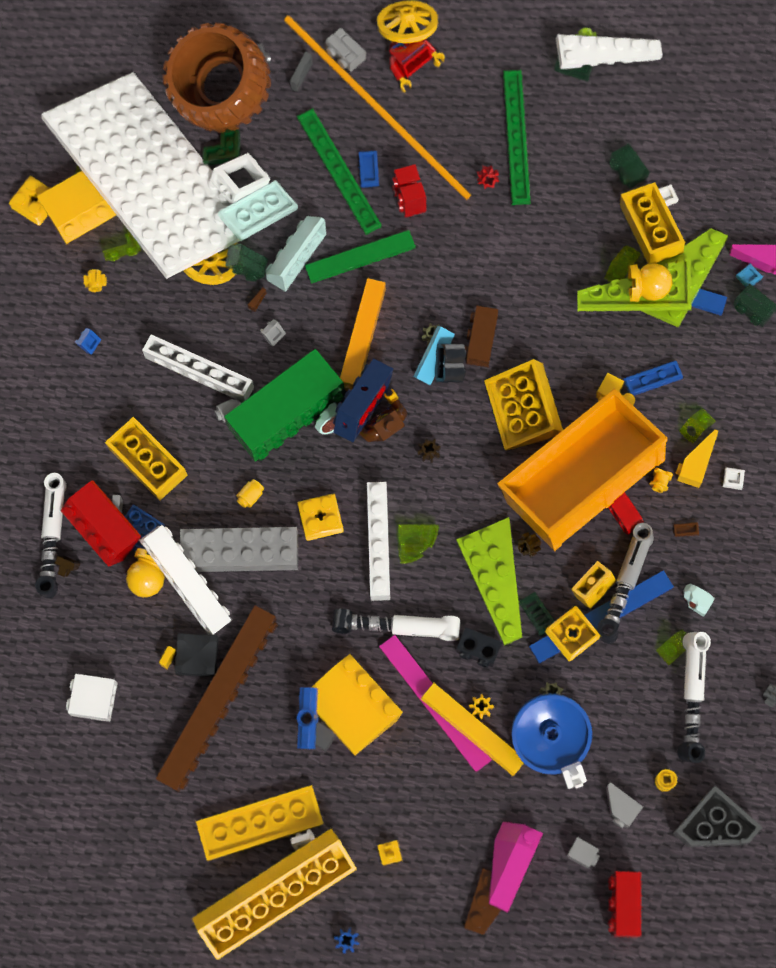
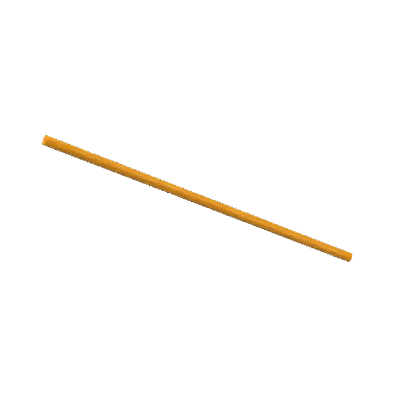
(378, 108)

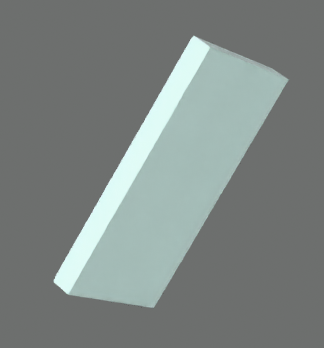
(257, 210)

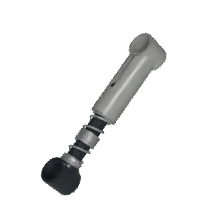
(626, 581)

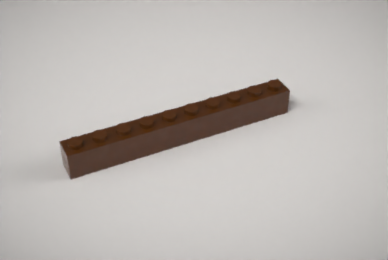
(216, 699)

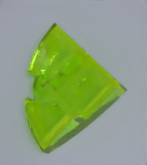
(414, 540)

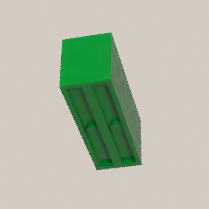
(285, 405)

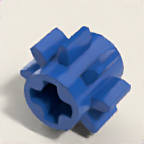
(348, 934)

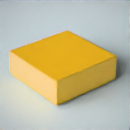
(167, 657)

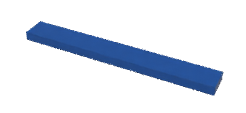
(638, 597)

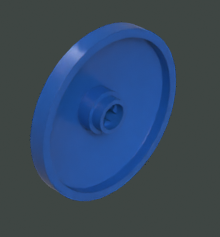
(551, 733)

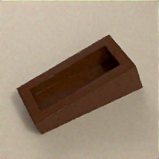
(254, 304)
(686, 529)

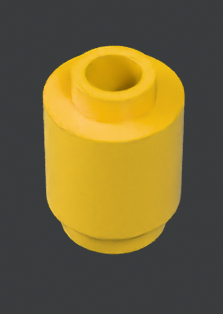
(249, 493)

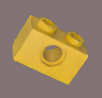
(593, 585)

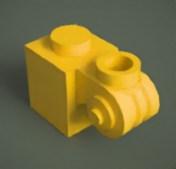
(609, 383)

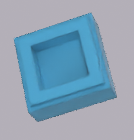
(749, 275)

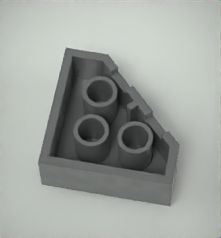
(717, 823)

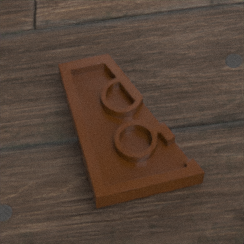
(481, 912)

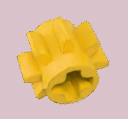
(94, 280)
(485, 703)

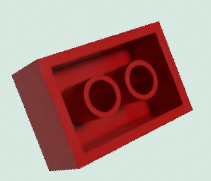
(625, 904)

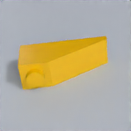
(695, 464)

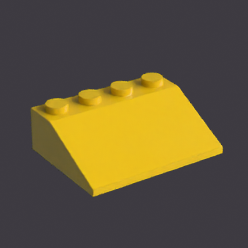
(75, 207)
(523, 405)
(354, 705)

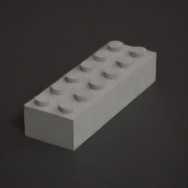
(241, 548)

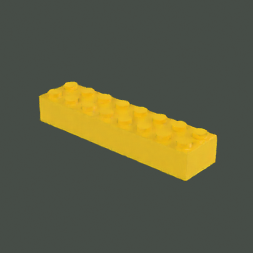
(273, 894)

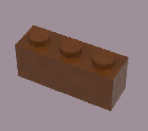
(481, 336)

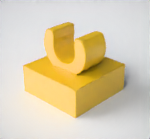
(389, 853)

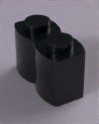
(450, 362)

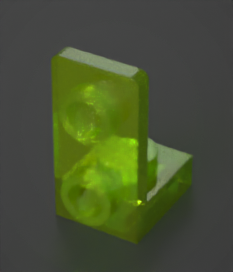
(129, 249)
(619, 266)

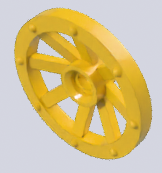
(407, 17)
(211, 263)

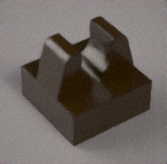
(66, 565)

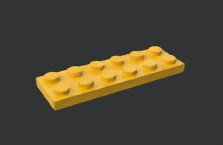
(259, 823)

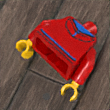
(409, 57)

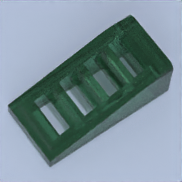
(536, 624)

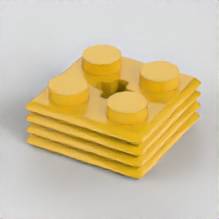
(23, 202)
(313, 526)
(574, 621)

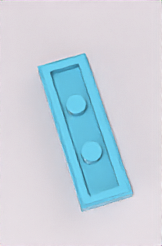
(427, 365)

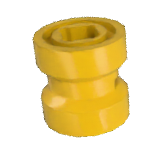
(662, 780)

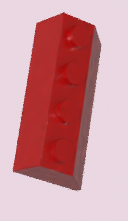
(101, 524)

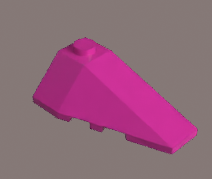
(512, 855)

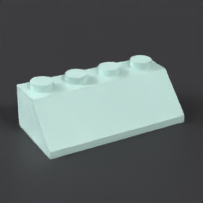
(296, 252)

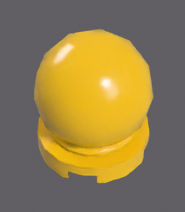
(650, 282)
(144, 576)

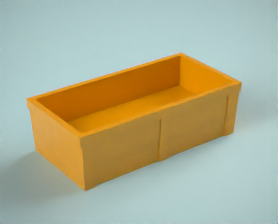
(584, 469)

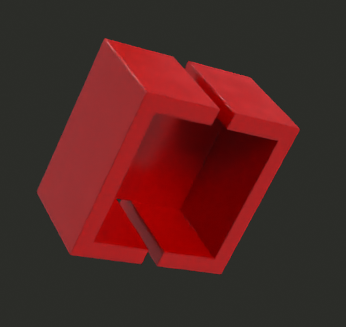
(409, 192)

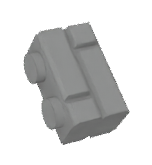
(345, 50)

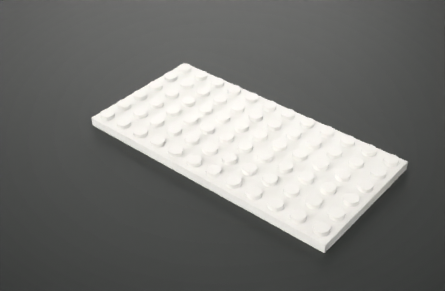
(145, 172)

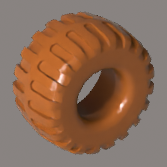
(196, 57)

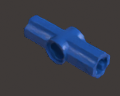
(307, 704)

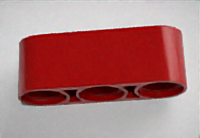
(625, 513)

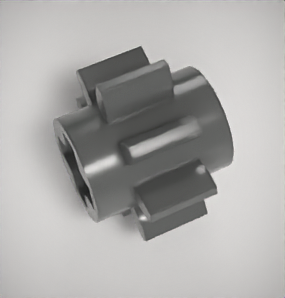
(770, 695)

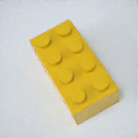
(652, 223)
(146, 458)

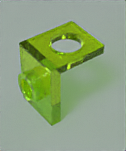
(700, 421)
(672, 648)

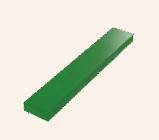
(360, 256)

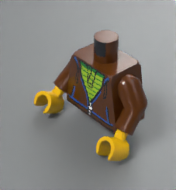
(386, 422)

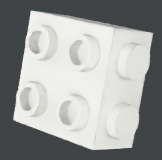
(91, 697)

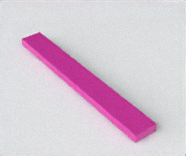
(420, 684)

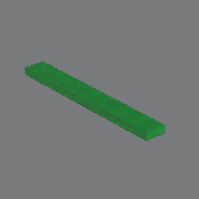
(516, 137)
(339, 172)

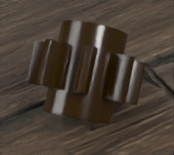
(431, 454)
(529, 544)

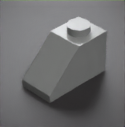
(621, 806)

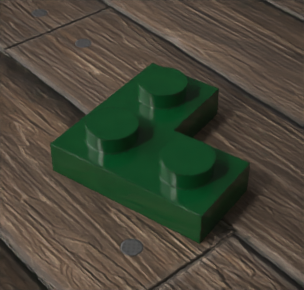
(226, 151)

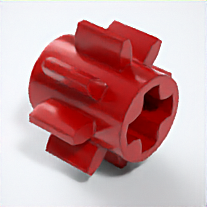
(488, 171)

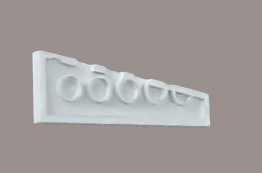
(586, 50)

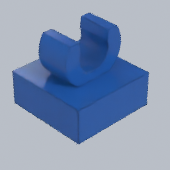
(88, 341)

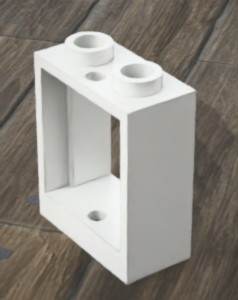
(228, 187)

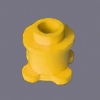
(660, 480)

